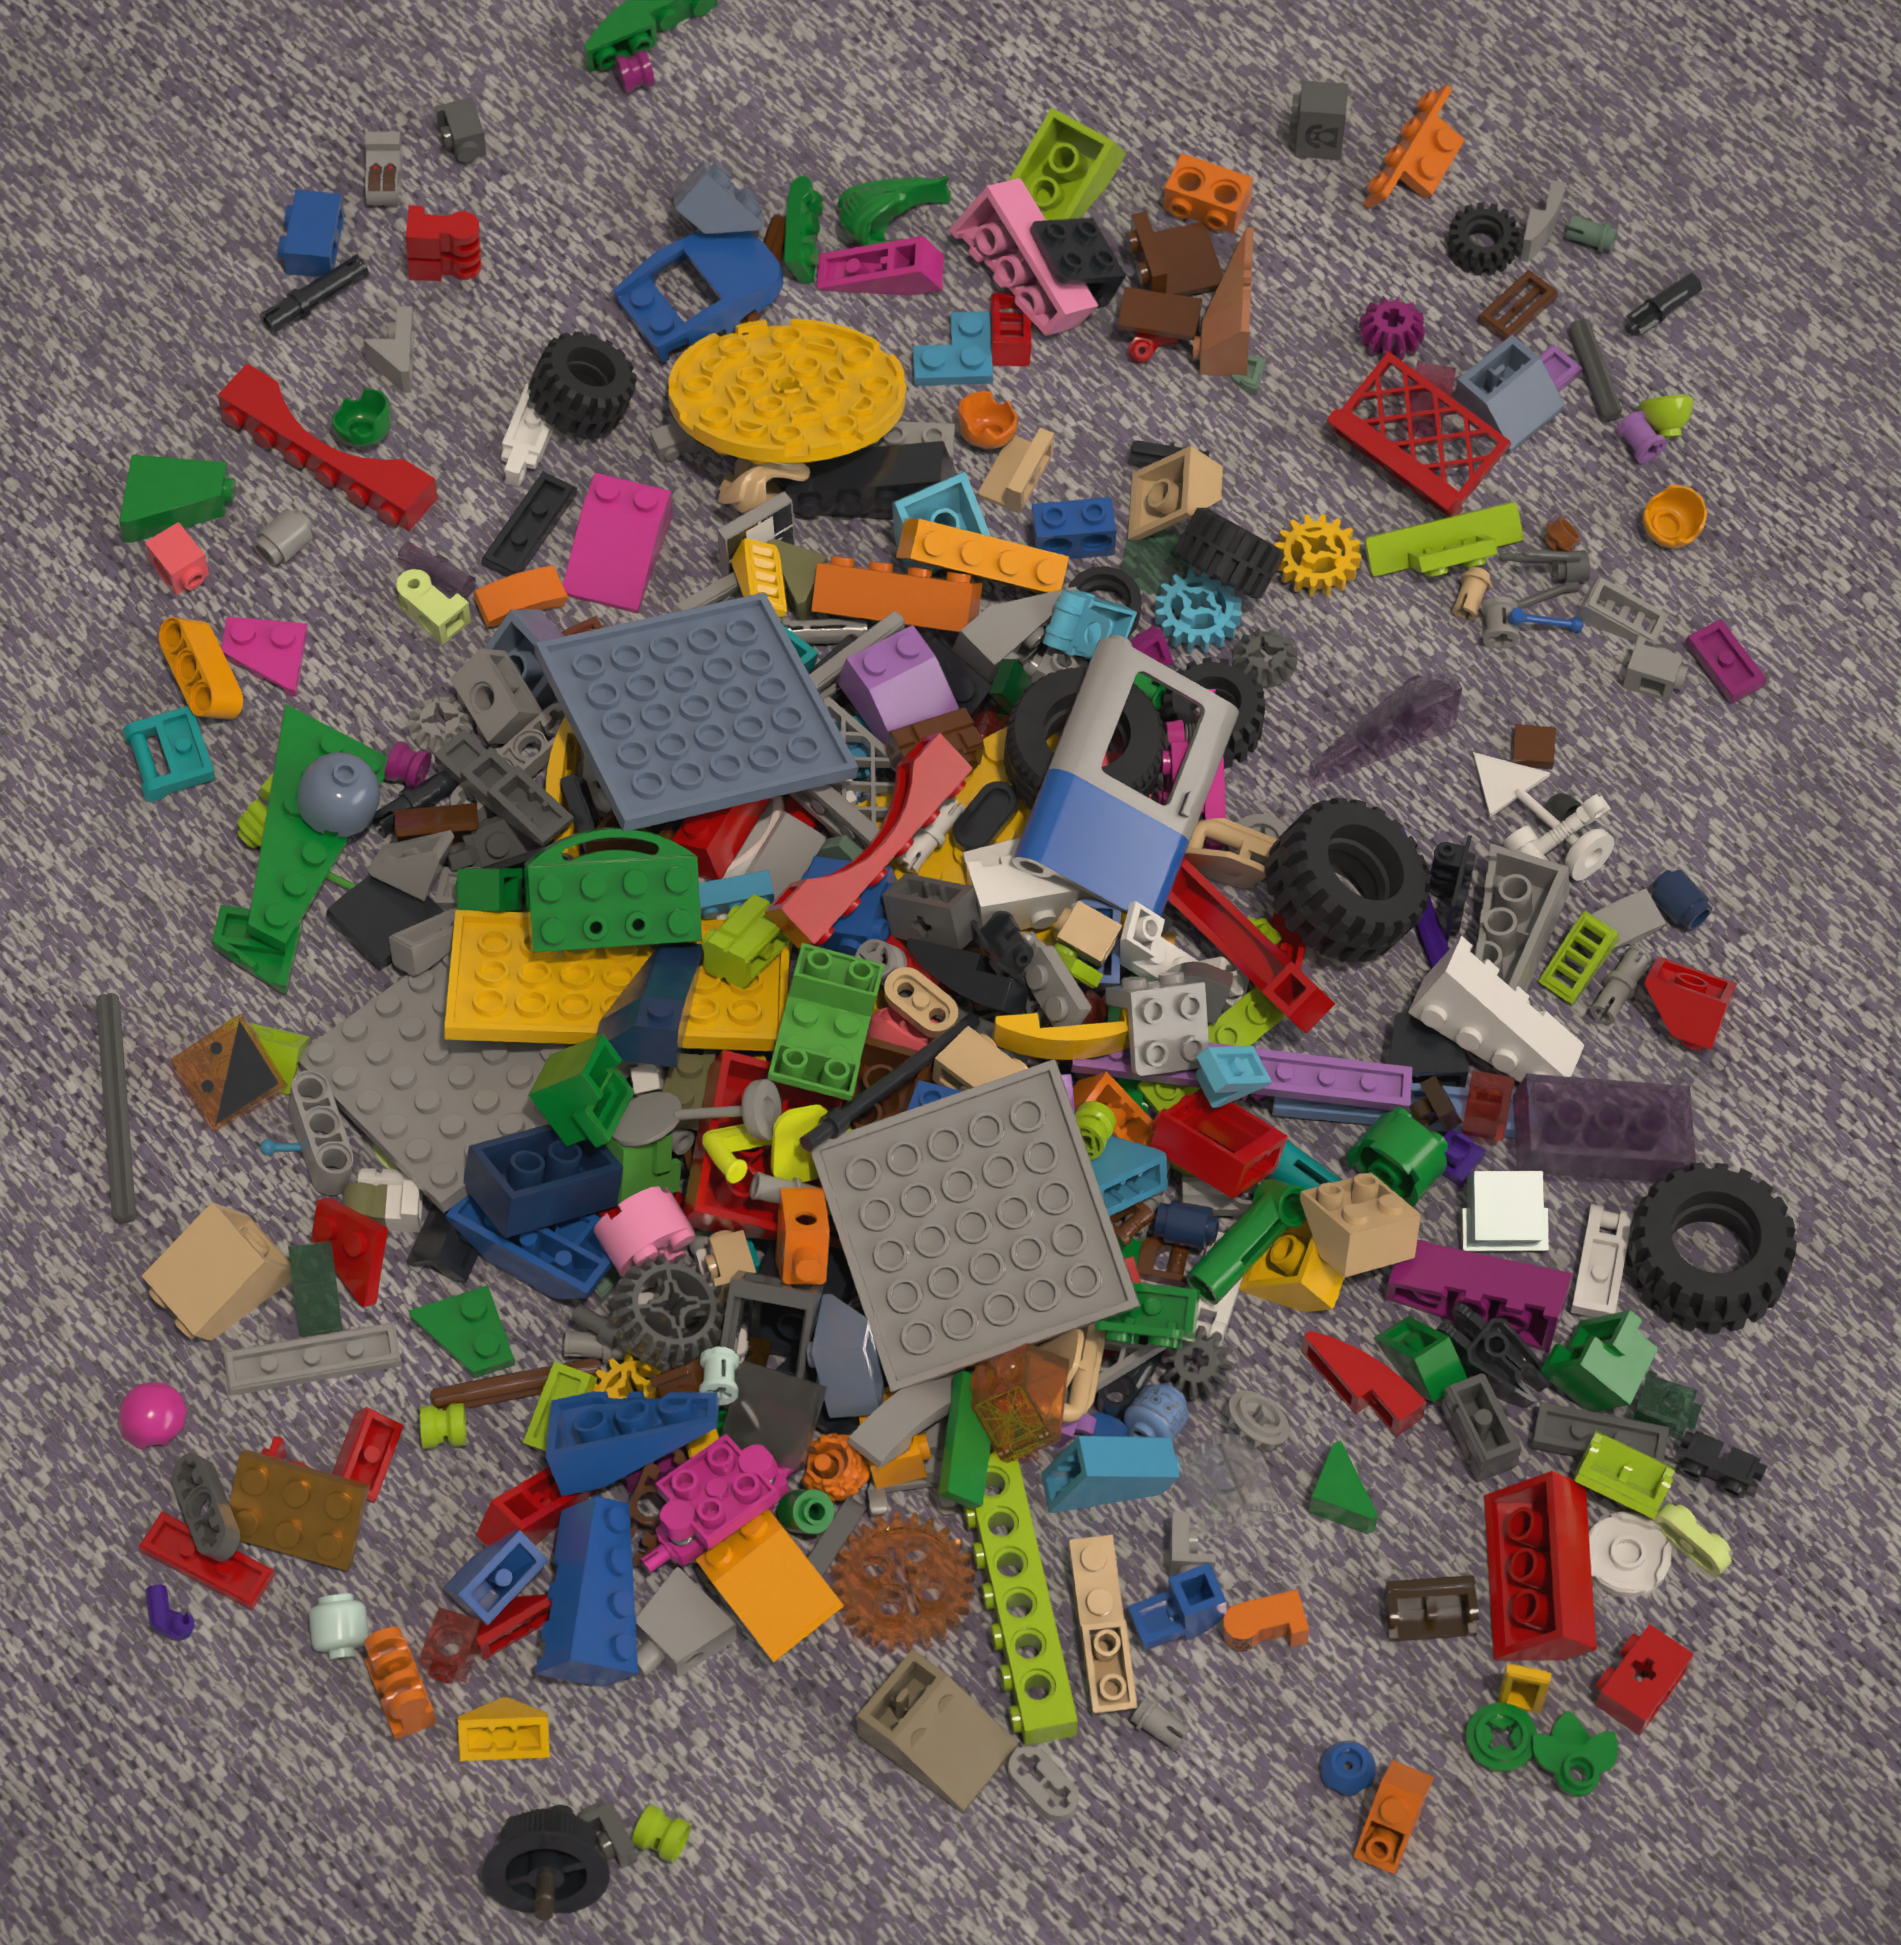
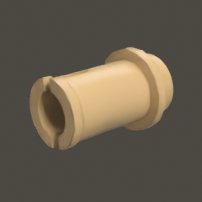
(1474, 585)

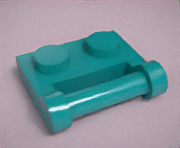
(182, 749)

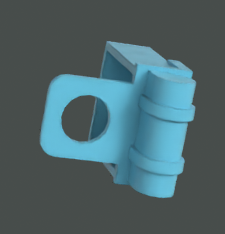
(1083, 620)

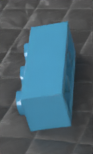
(723, 894)

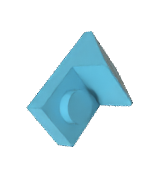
(1230, 1073)

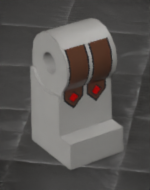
(383, 167)

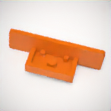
(1421, 154)

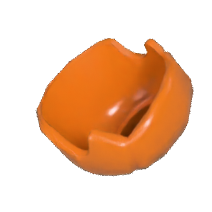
(985, 421)

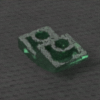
(315, 1288)

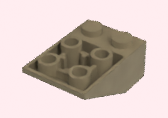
(935, 1731)

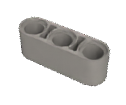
(318, 1149)

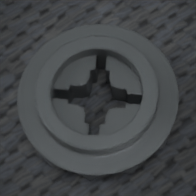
(1283, 661)

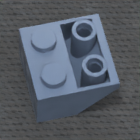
(715, 203)
(1510, 392)
(846, 1360)

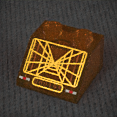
(1020, 1400)

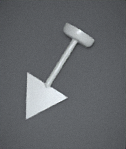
(1507, 781)

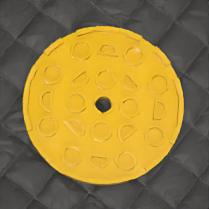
(787, 391)

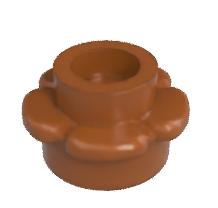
(1561, 535)

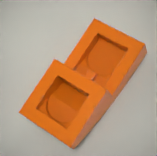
(522, 591)

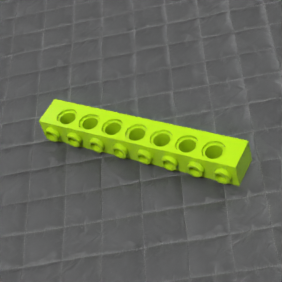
(1055, 1714)

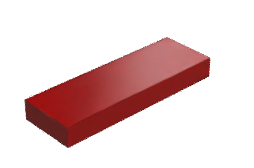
(235, 1578)

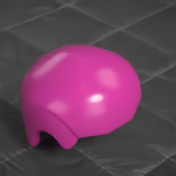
(151, 1415)

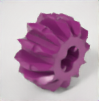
(1392, 328)

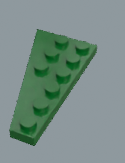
(292, 854)

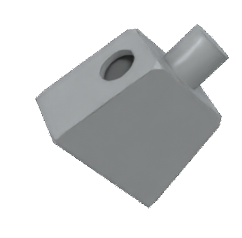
(681, 1627)

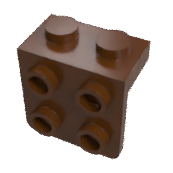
(1173, 259)

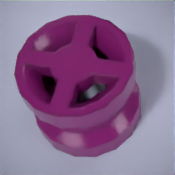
(634, 71)
(407, 765)

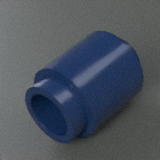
(1681, 899)
(1186, 1224)

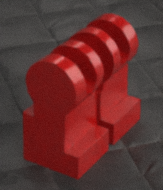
(442, 245)

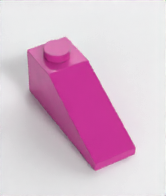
(889, 267)

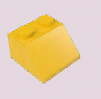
(1294, 1274)

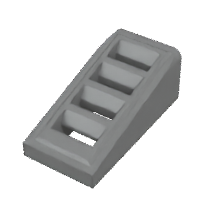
(1604, 619)
(423, 944)

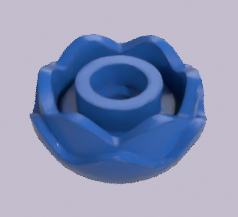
(1344, 1780)

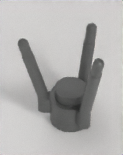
(1567, 566)

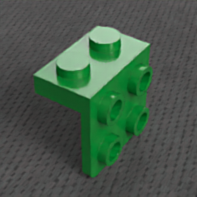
(1165, 1317)

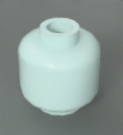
(338, 1626)

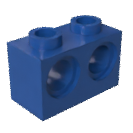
(1075, 527)

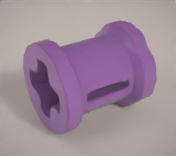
(1641, 437)

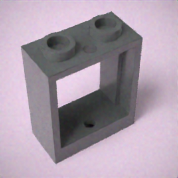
(771, 1290)

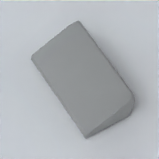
(787, 852)

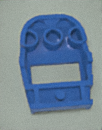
(733, 265)

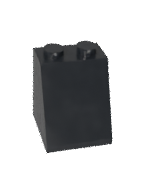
(784, 1324)

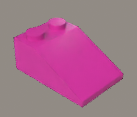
(617, 542)

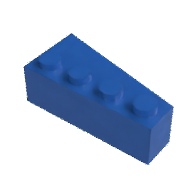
(593, 1597)

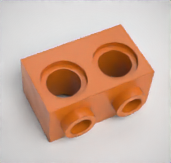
(1207, 193)

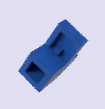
(1185, 1610)

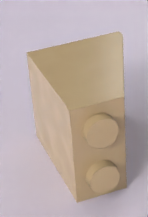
(217, 1272)

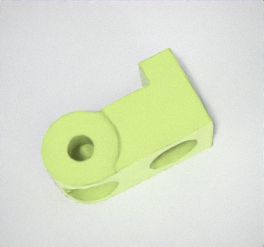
(430, 607)

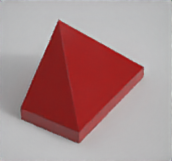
(513, 1623)

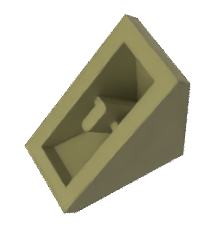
(798, 576)

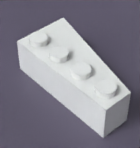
(1029, 898)
(1492, 1019)

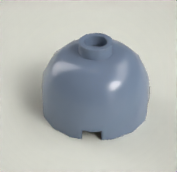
(338, 794)

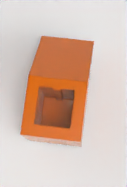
(1393, 1816)

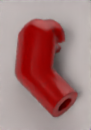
(1145, 345)

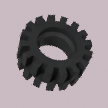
(1485, 221)

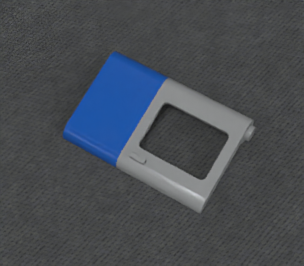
(1101, 829)

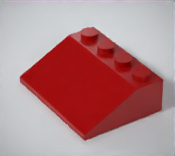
(712, 1200)

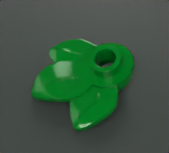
(1574, 1750)

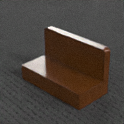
(1160, 313)
(432, 820)

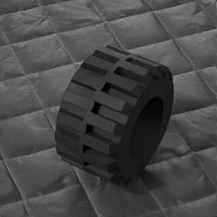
(582, 384)
(1229, 553)
(1231, 685)

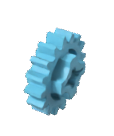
(1199, 614)

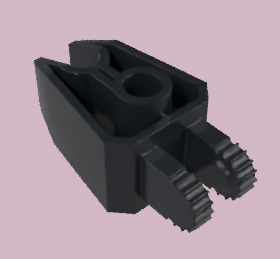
(1497, 1354)

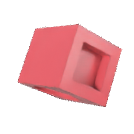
(177, 559)

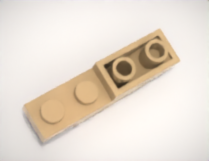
(1102, 1624)

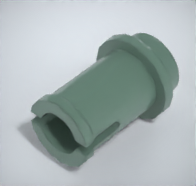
(1592, 233)

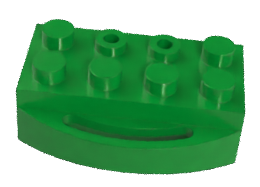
(612, 894)

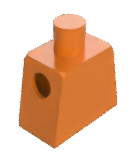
(800, 1247)

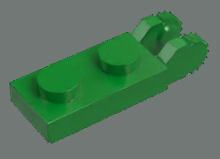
(801, 229)

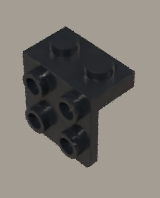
(1079, 256)

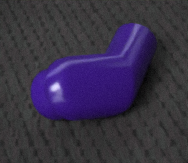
(165, 1620)

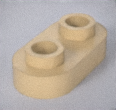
(922, 1004)

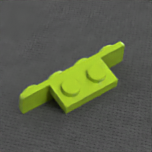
(1445, 541)
(1237, 1026)

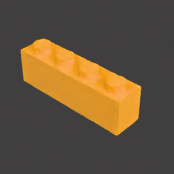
(981, 556)

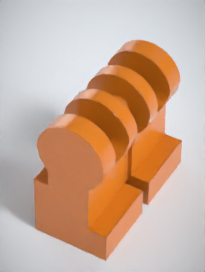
(398, 1681)

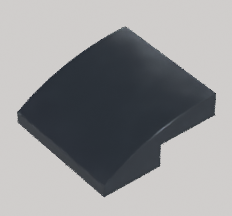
(375, 912)

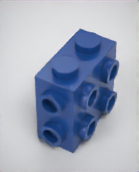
(863, 923)

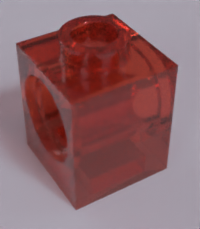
(447, 1629)

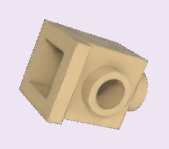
(727, 1255)

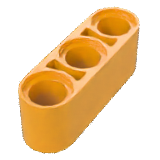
(200, 668)

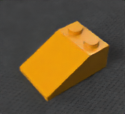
(770, 1584)

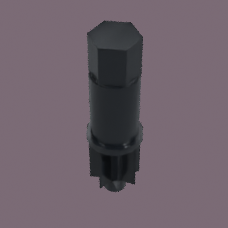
(1657, 308)

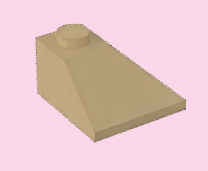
(1172, 491)

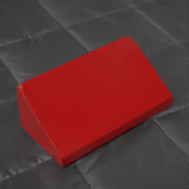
(368, 1449)

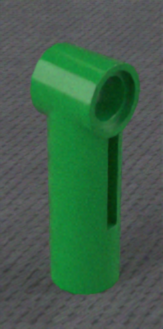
(1273, 1211)

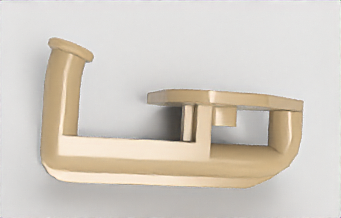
(1229, 867)
(1085, 1352)

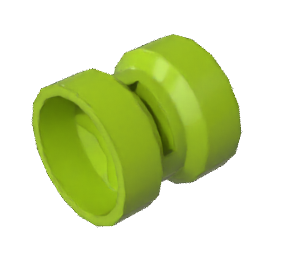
(1096, 1126)
(443, 1426)
(661, 1833)

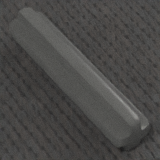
(1595, 370)

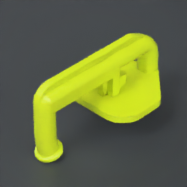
(787, 1155)

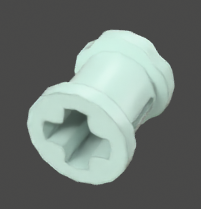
(720, 1374)

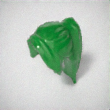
(872, 205)

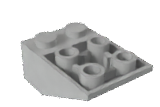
(1006, 632)

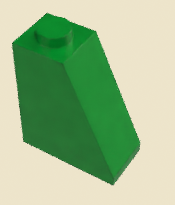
(170, 492)

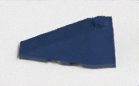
(654, 1008)

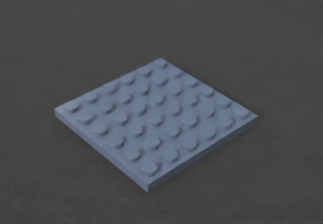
(695, 711)

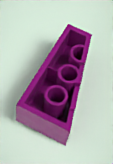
(1493, 1287)

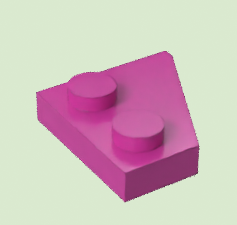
(267, 649)

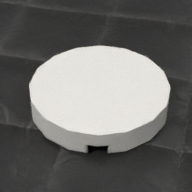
(1622, 1566)

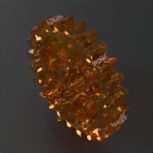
(940, 1570)

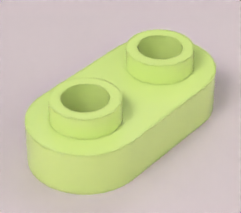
(1704, 1549)

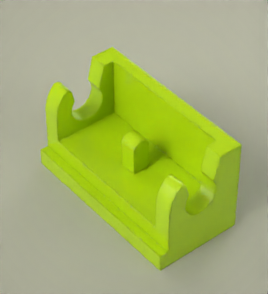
(1624, 1474)

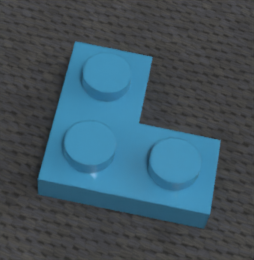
(962, 362)

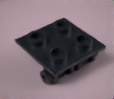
(1452, 878)

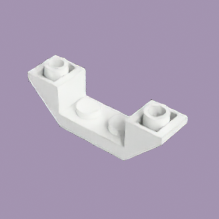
(1149, 954)

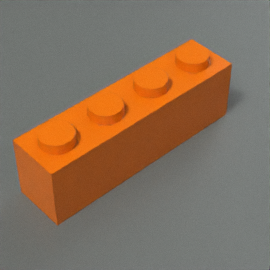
(879, 591)

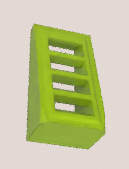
(1575, 936)

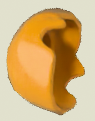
(1674, 516)

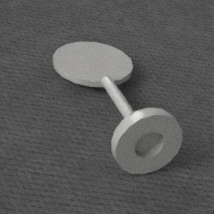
(658, 1113)

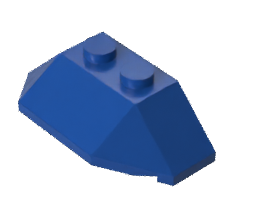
(555, 1259)

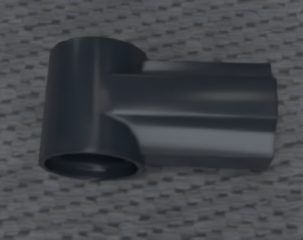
(1128, 1384)

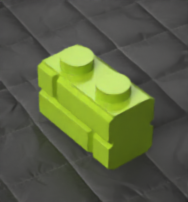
(743, 943)

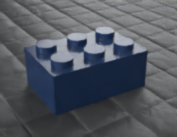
(539, 1181)

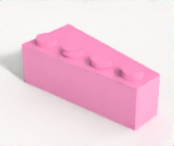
(999, 235)

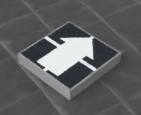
(763, 523)

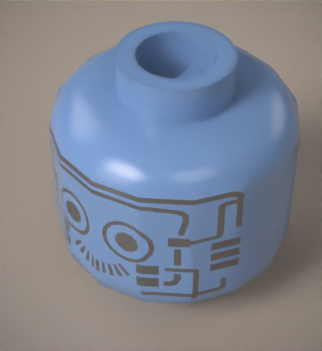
(1157, 1412)

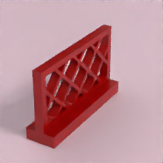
(1397, 461)

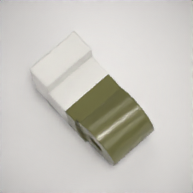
(390, 1205)

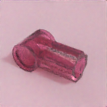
(1443, 378)

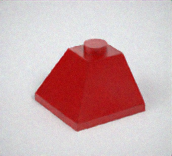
(1689, 1001)

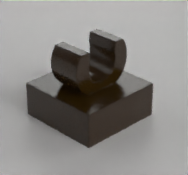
(1435, 1106)

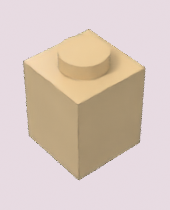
(1088, 933)

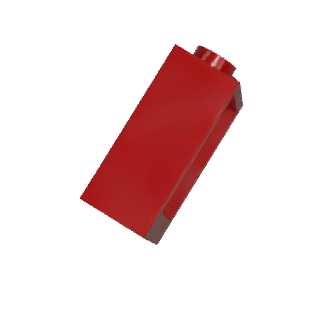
(1254, 1141)

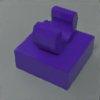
(1461, 1157)

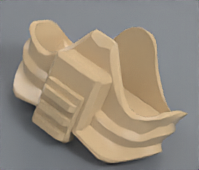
(755, 482)

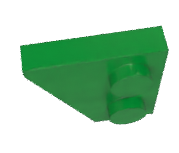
(252, 954)
(468, 1330)

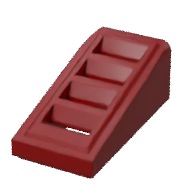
(1005, 347)

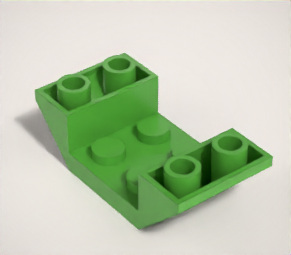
(825, 1022)

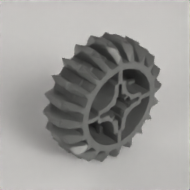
(654, 1329)

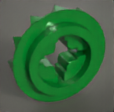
(1500, 1718)

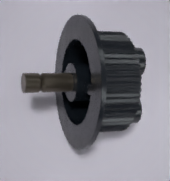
(546, 1863)

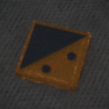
(229, 1072)

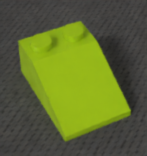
(1067, 166)

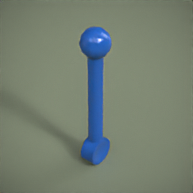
(1518, 616)

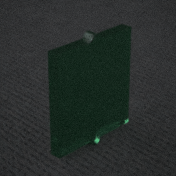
(1153, 561)

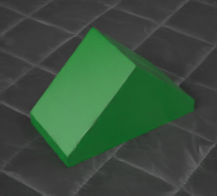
(1341, 1494)

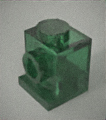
(1654, 1410)

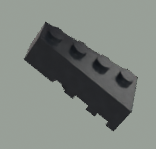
(869, 480)

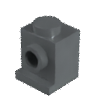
(461, 129)

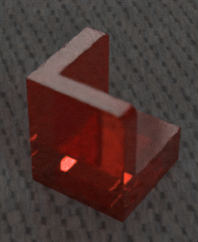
(1488, 1105)

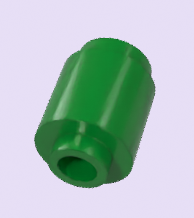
(806, 1511)

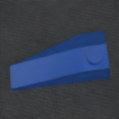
(606, 1438)

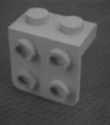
(1164, 1021)

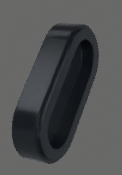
(985, 817)

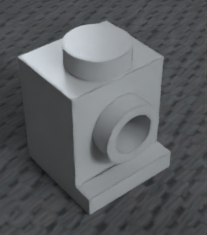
(1654, 671)

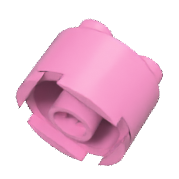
(645, 1229)

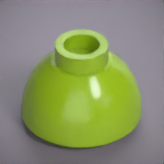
(1668, 413)

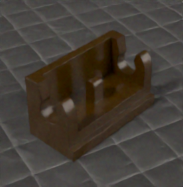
(1431, 1608)

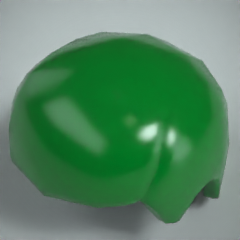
(363, 420)

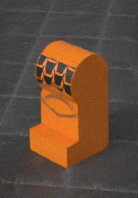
(1265, 1620)

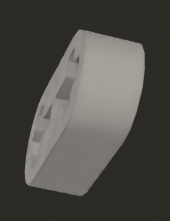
(1050, 1777)

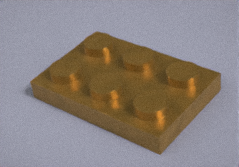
(297, 1509)

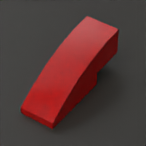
(1364, 1381)

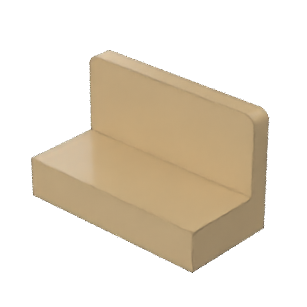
(1018, 471)

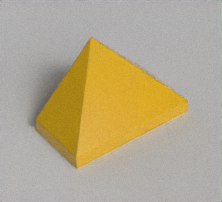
(503, 1732)

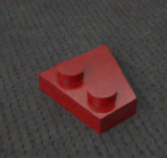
(356, 1247)

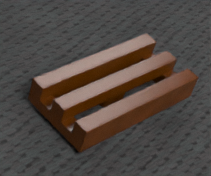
(1498, 326)

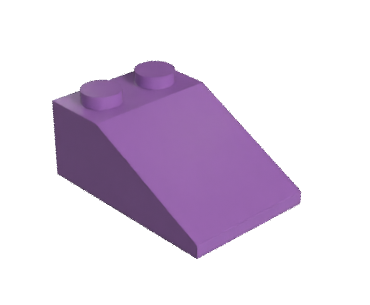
(896, 683)

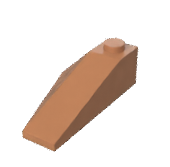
(1226, 323)

